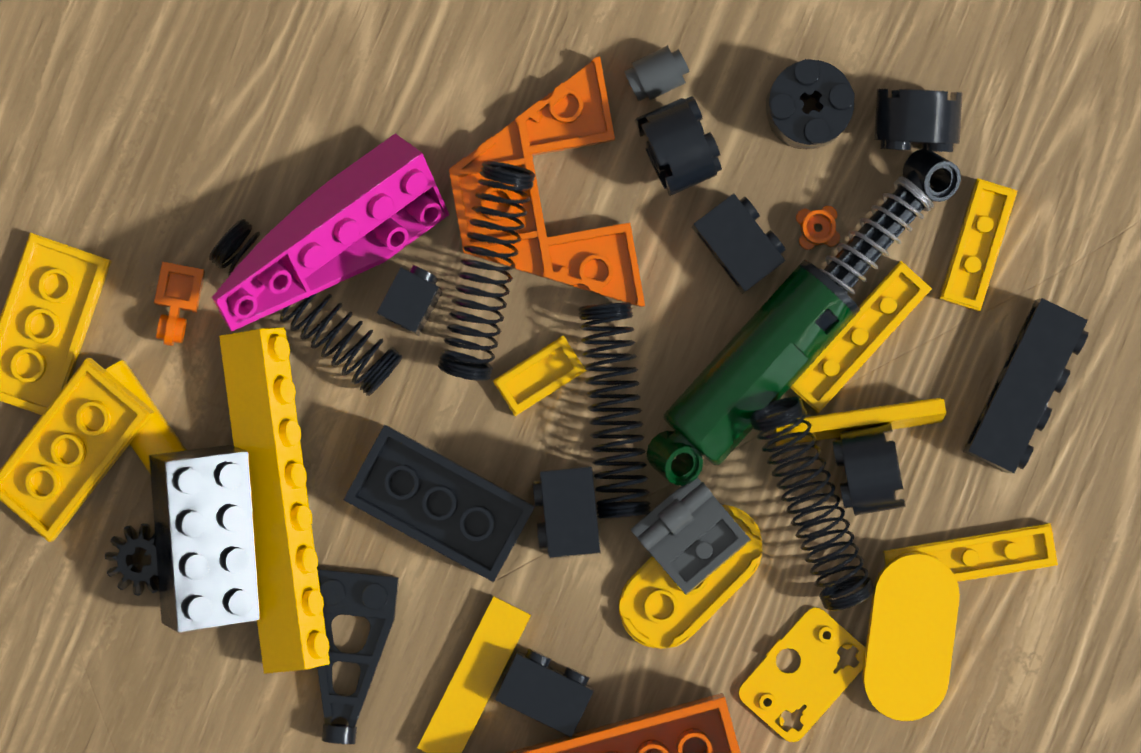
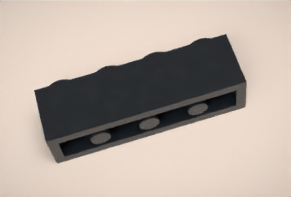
(1026, 385)

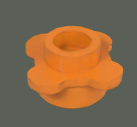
(824, 217)

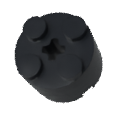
(833, 99)
(918, 117)
(678, 145)
(870, 469)

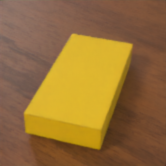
(539, 375)

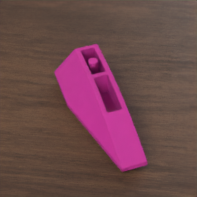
(336, 233)

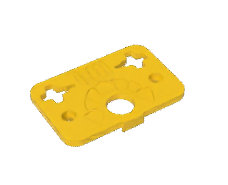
(811, 683)

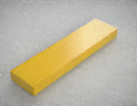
(862, 336)
(899, 415)
(990, 552)
(475, 678)

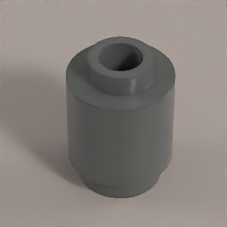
(657, 73)

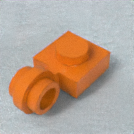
(180, 290)

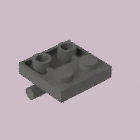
(690, 535)

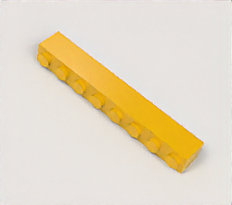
(286, 561)

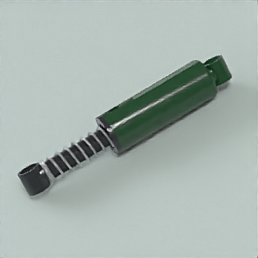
(790, 330)

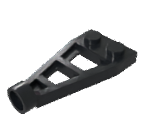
(355, 596)

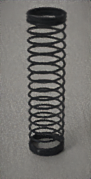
(458, 363)
(374, 376)
(791, 409)
(609, 507)

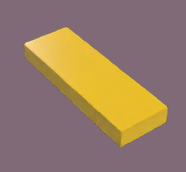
(977, 244)

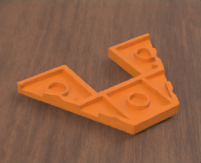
(565, 119)

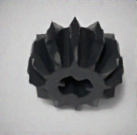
(124, 559)

